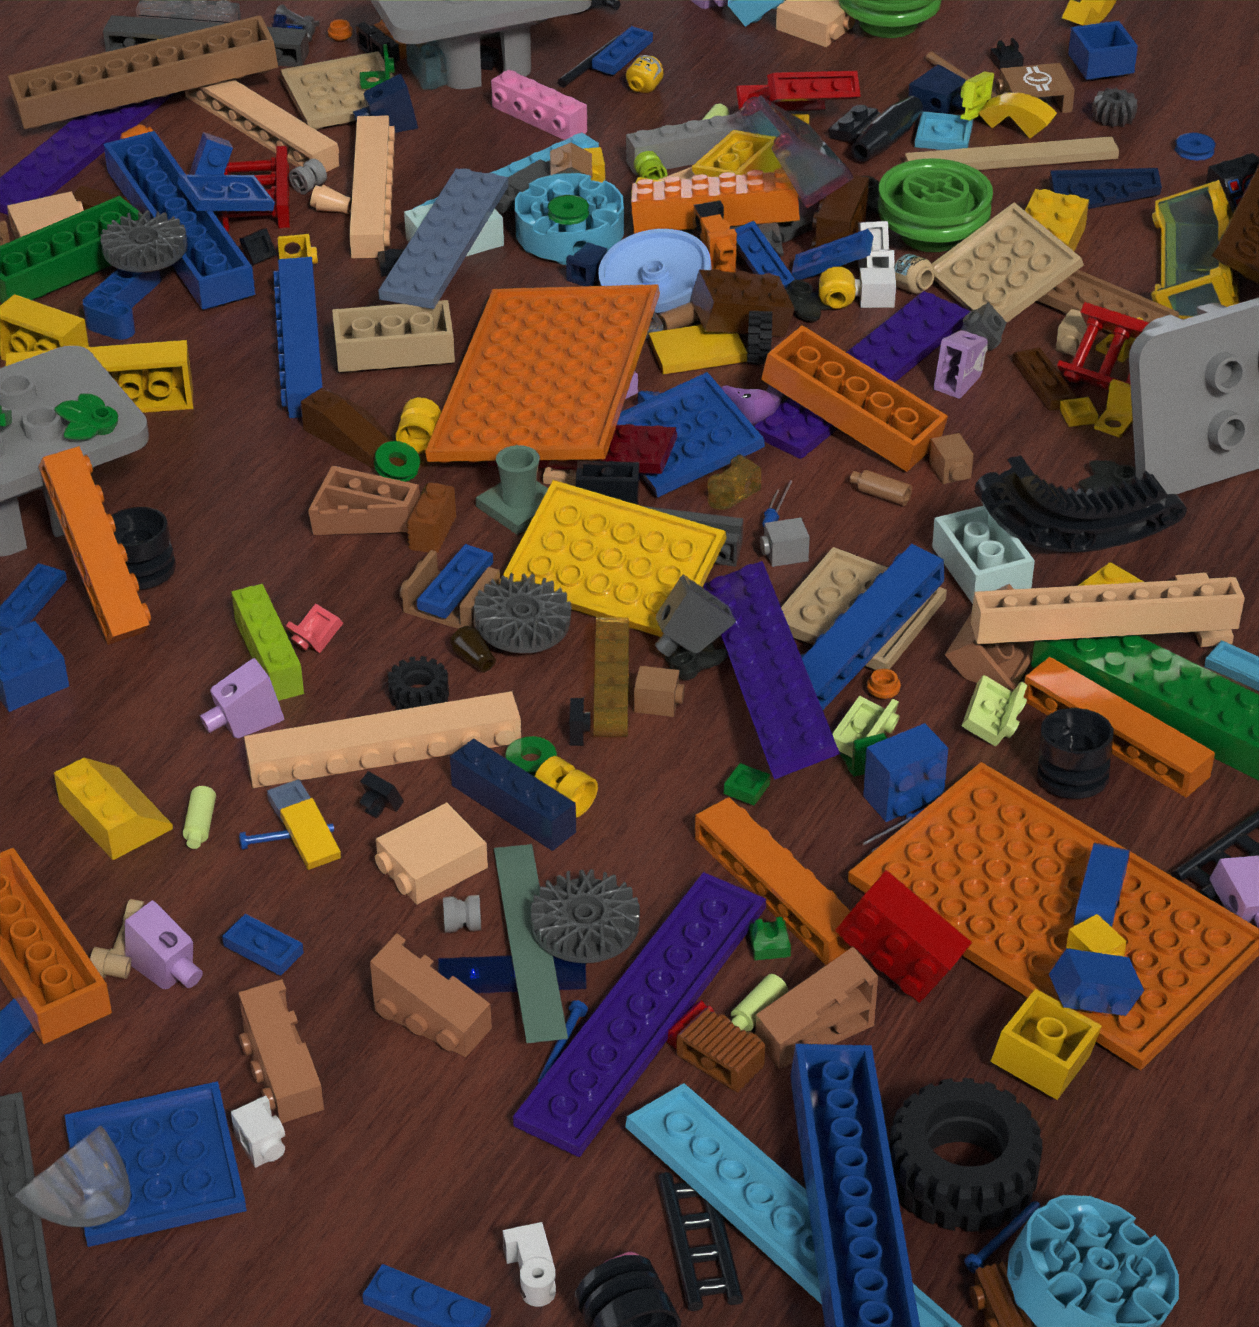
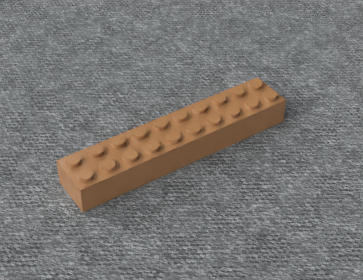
(143, 72)

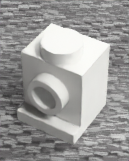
(258, 1131)

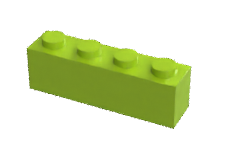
(267, 640)

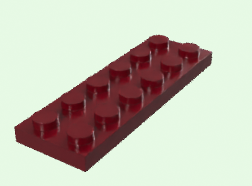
(630, 443)

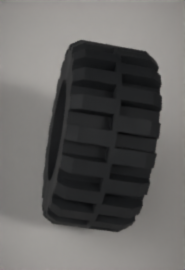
(959, 1193)

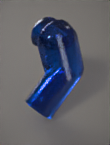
(280, 22)

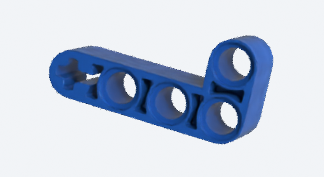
(111, 303)

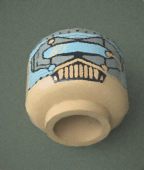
(913, 273)

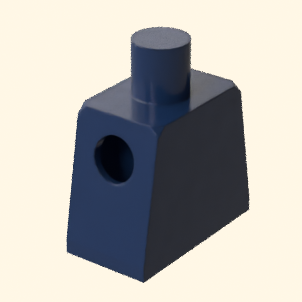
(938, 90)
(392, 100)

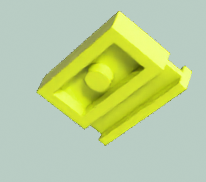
(976, 93)

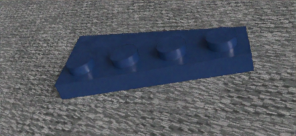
(1107, 185)

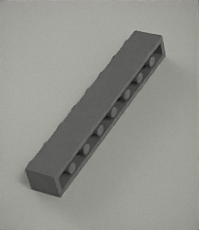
(125, 31)

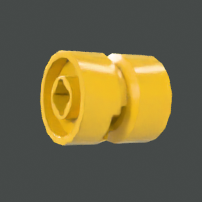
(418, 423)
(569, 782)

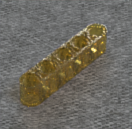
(611, 677)

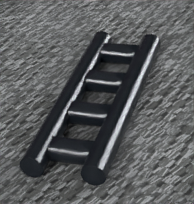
(1215, 851)
(687, 1256)

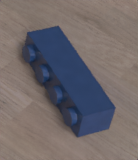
(513, 794)

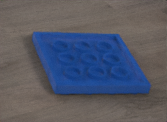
(707, 428)
(174, 1158)

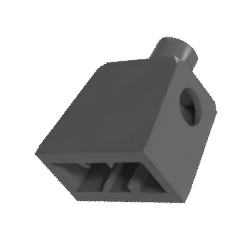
(691, 618)

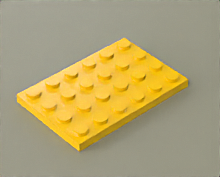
(613, 553)

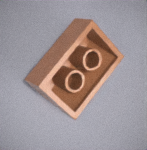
(998, 661)

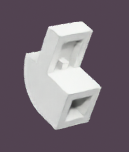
(880, 254)

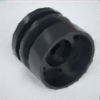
(147, 544)
(1075, 753)
(625, 1295)

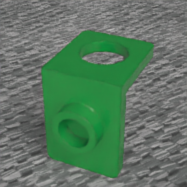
(382, 75)
(857, 763)

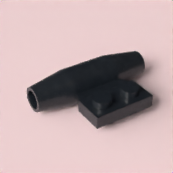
(875, 130)

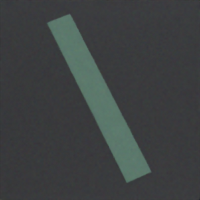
(532, 964)

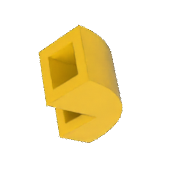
(1087, 11)
(1026, 110)

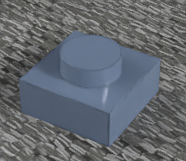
(287, 795)

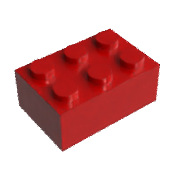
(903, 936)

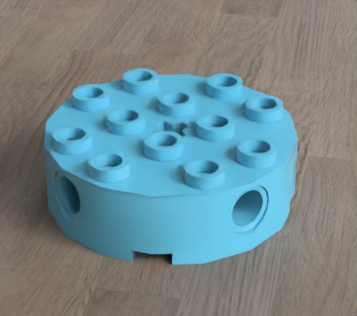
(557, 241)
(1090, 1267)

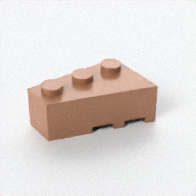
(361, 503)
(427, 1002)
(821, 1009)
(278, 1053)

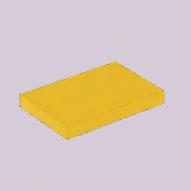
(695, 349)

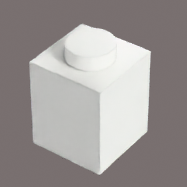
(876, 287)

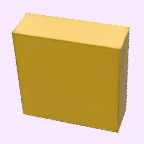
(1078, 411)

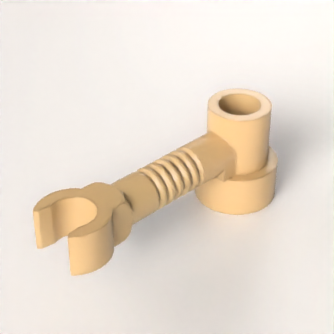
(114, 961)

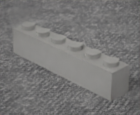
(684, 142)

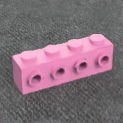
(538, 105)

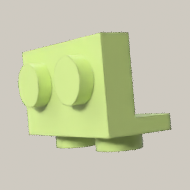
(994, 710)
(864, 720)

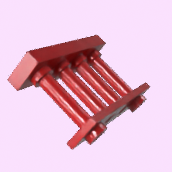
(803, 89)
(279, 190)
(1097, 319)

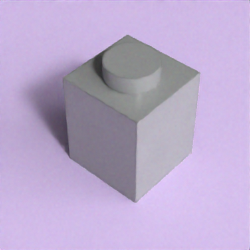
(785, 542)

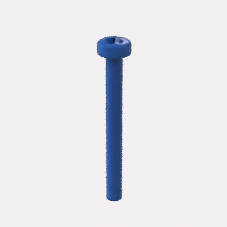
(265, 837)
(577, 1010)
(974, 1261)

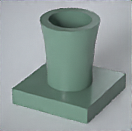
(519, 493)

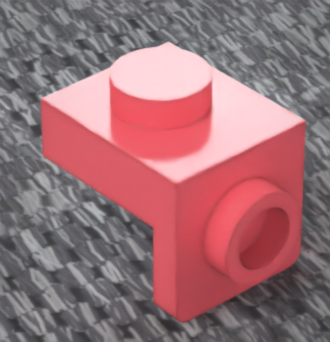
(315, 629)

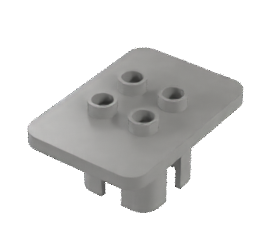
(462, 24)
(32, 392)
(1197, 396)

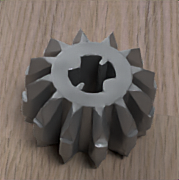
(1114, 107)

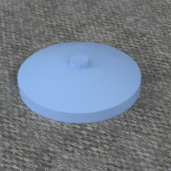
(659, 258)

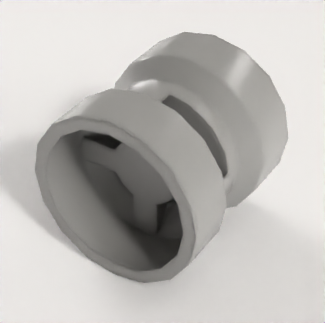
(309, 175)
(462, 913)

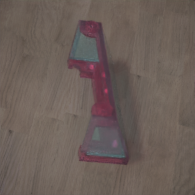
(799, 149)

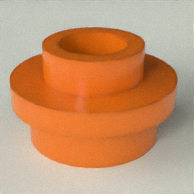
(340, 30)
(883, 683)

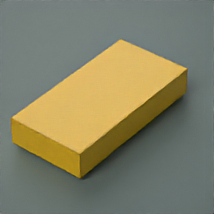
(310, 833)

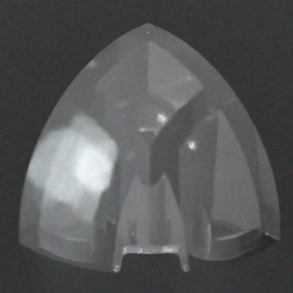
(82, 1186)

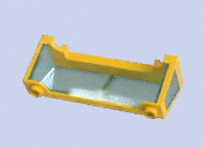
(1189, 234)

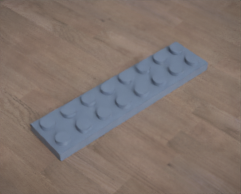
(443, 238)

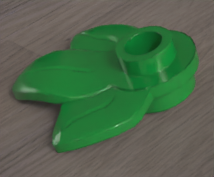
(87, 417)

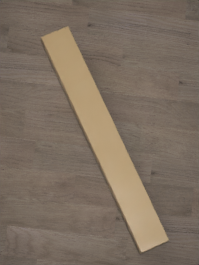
(1027, 154)

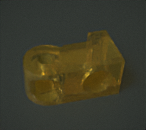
(734, 484)

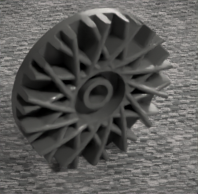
(144, 243)
(522, 614)
(585, 917)

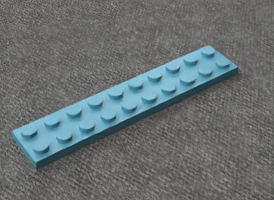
(743, 1185)

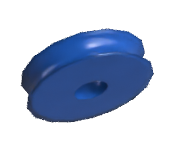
(1195, 146)

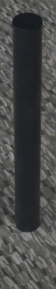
(581, 67)

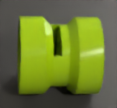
(649, 166)

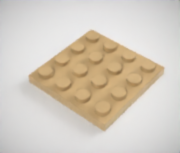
(330, 89)
(1006, 264)
(833, 590)

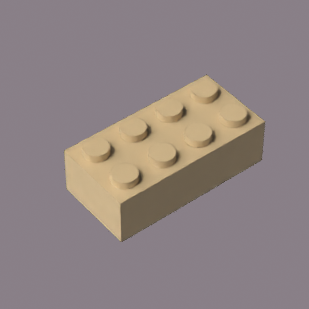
(393, 336)

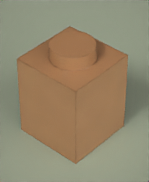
(570, 159)
(951, 458)
(657, 691)

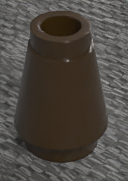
(472, 648)

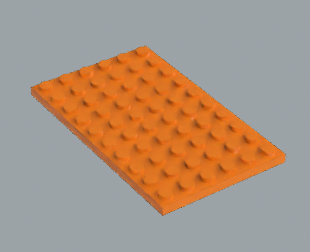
(545, 373)
(1011, 882)

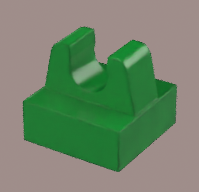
(769, 939)

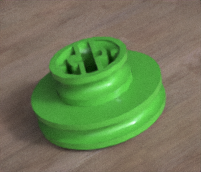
(890, 17)
(938, 202)

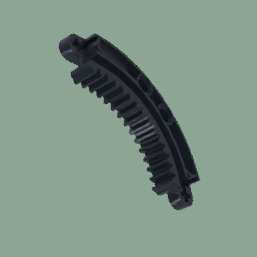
(1072, 519)

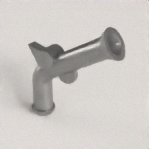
(307, 21)

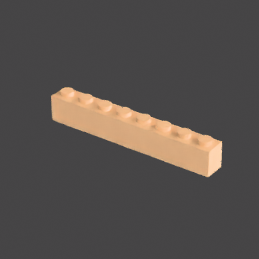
(266, 122)
(372, 186)
(1106, 610)
(381, 739)

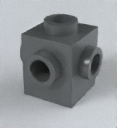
(985, 323)

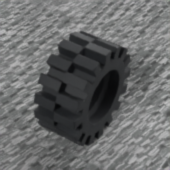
(759, 336)
(418, 673)

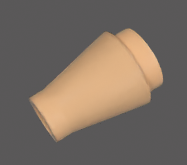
(329, 200)

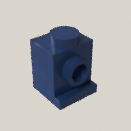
(585, 264)

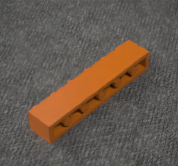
(94, 544)
(1137, 735)
(775, 874)

